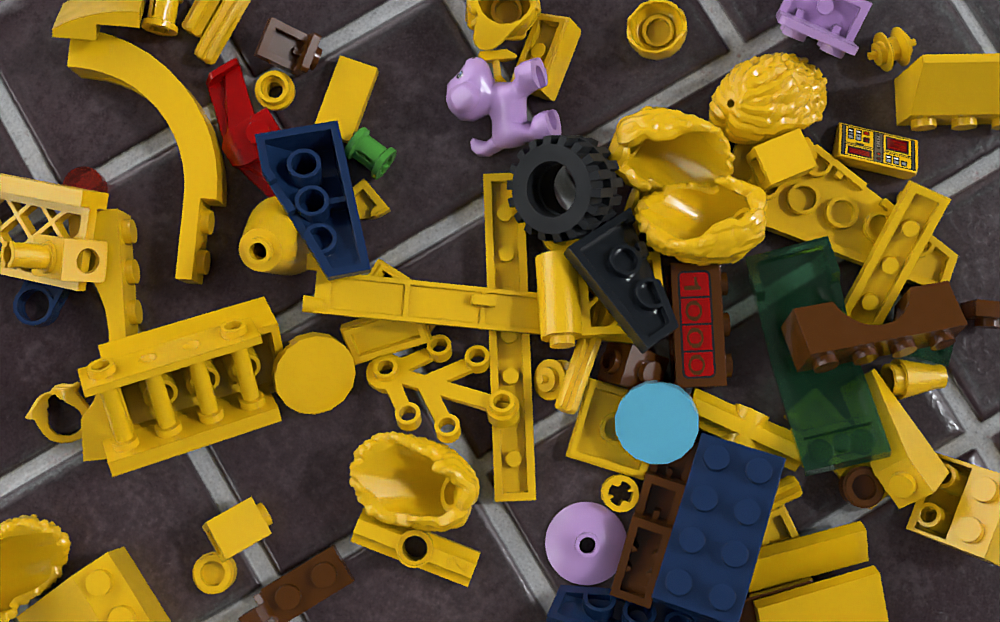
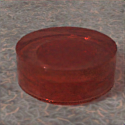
(86, 178)

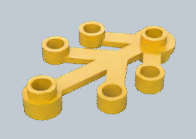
(438, 386)

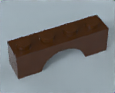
(825, 336)

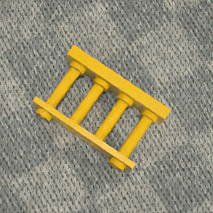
(190, 431)

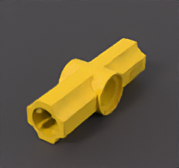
(744, 427)
(442, 558)

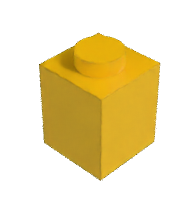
(782, 159)
(238, 528)

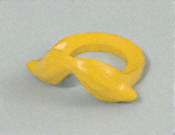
(39, 412)

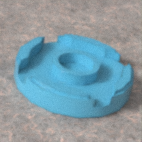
(657, 422)

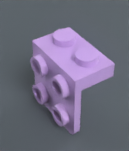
(828, 21)

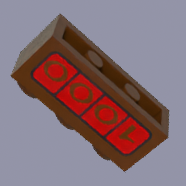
(699, 342)

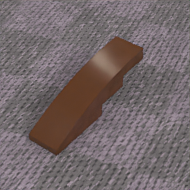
(651, 529)

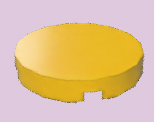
(313, 373)

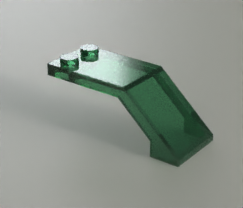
(826, 411)

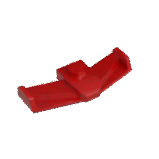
(239, 121)

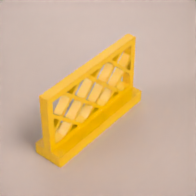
(49, 198)

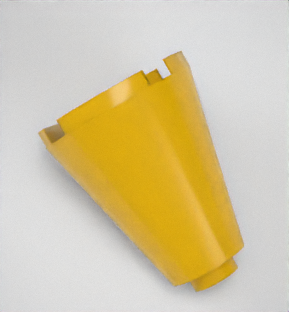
(272, 241)

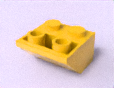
(962, 511)

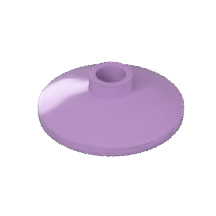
(573, 525)

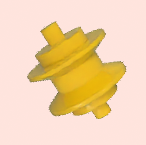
(895, 48)
(549, 378)

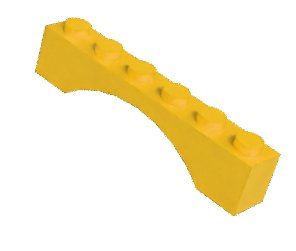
(120, 305)

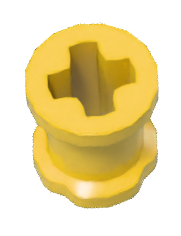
(162, 17)

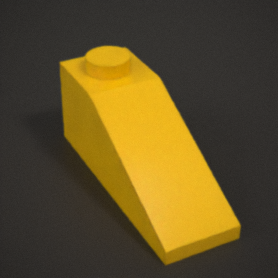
(914, 466)

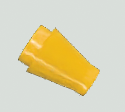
(913, 378)

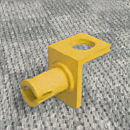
(56, 257)

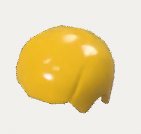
(657, 29)

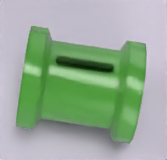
(370, 153)

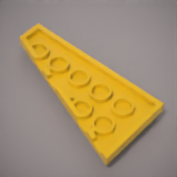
(839, 206)

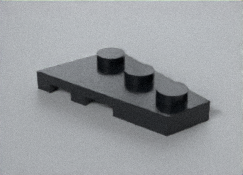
(620, 276)

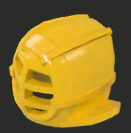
(500, 20)

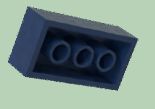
(718, 530)

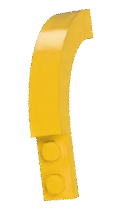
(201, 154)

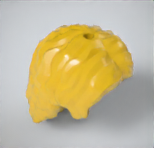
(768, 98)
(667, 148)
(704, 221)
(413, 482)
(29, 560)

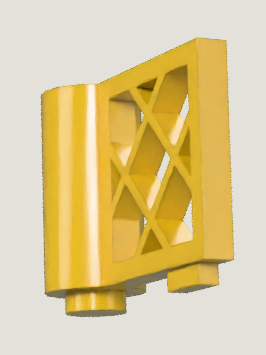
(565, 301)

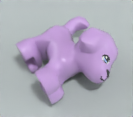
(477, 94)

